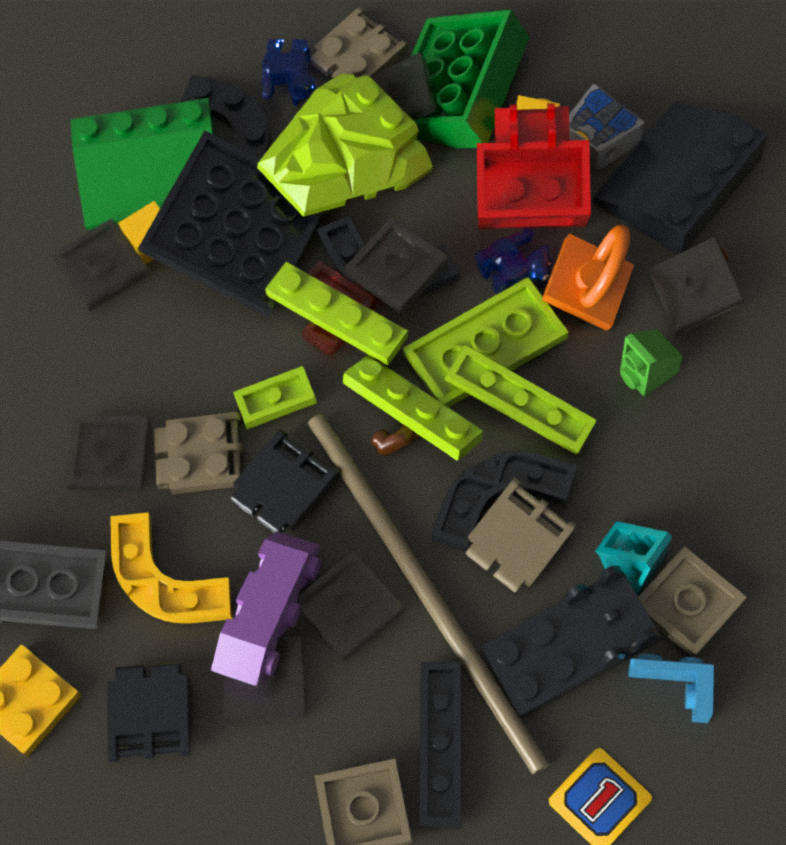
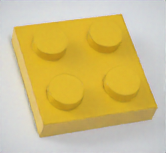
(31, 700)

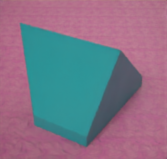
(636, 551)

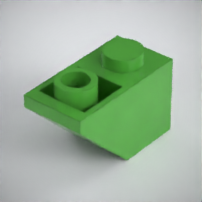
(648, 361)

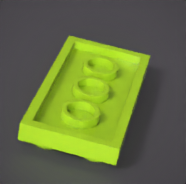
(504, 328)

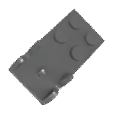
(51, 584)

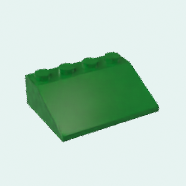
(470, 73)
(134, 156)

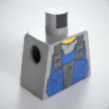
(606, 125)

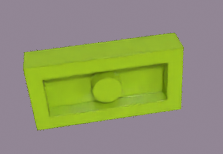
(275, 397)

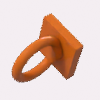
(591, 278)

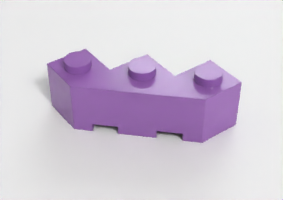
(266, 608)

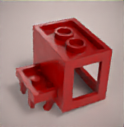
(533, 172)

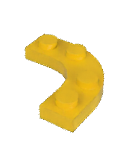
(155, 592)

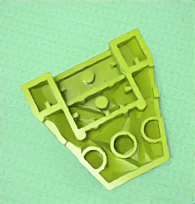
(345, 146)

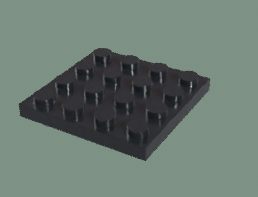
(228, 225)

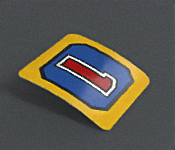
(600, 799)

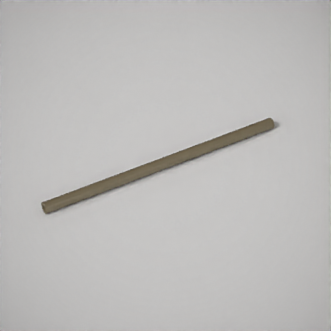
(430, 596)

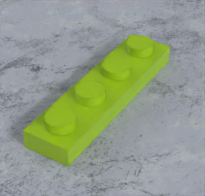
(337, 313)
(520, 399)
(413, 407)

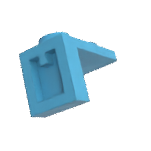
(689, 669)

